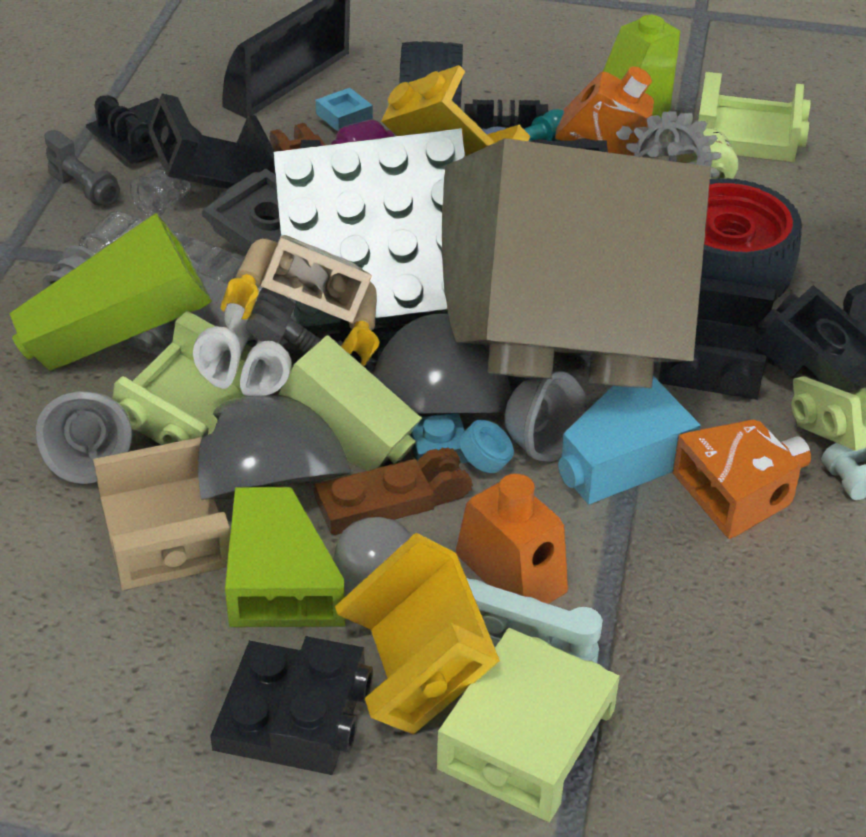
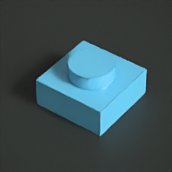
(343, 108)
(438, 432)

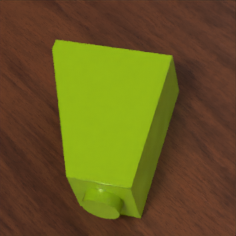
(652, 47)
(279, 564)

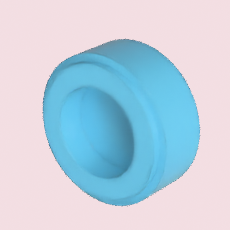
(486, 446)

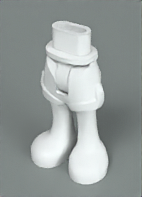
(219, 354)

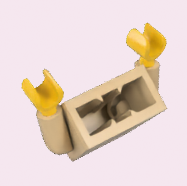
(313, 279)

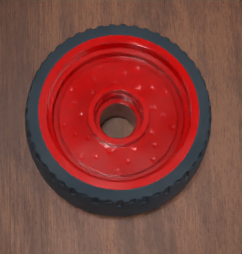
(750, 235)

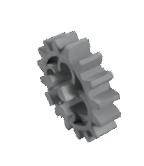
(688, 139)

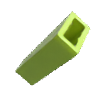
(110, 297)

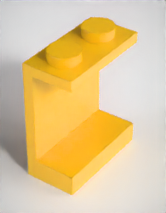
(428, 107)
(423, 630)

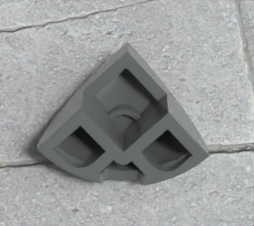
(439, 374)
(267, 445)

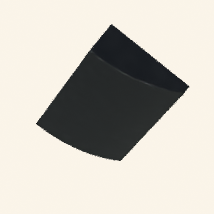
(286, 55)

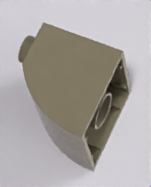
(574, 258)

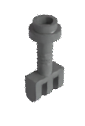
(100, 187)
(272, 321)

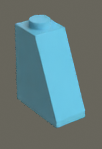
(623, 441)

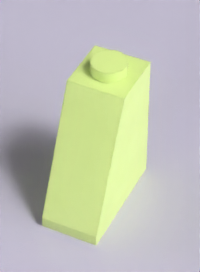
(356, 406)

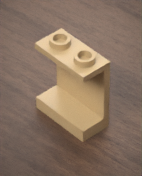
(158, 516)

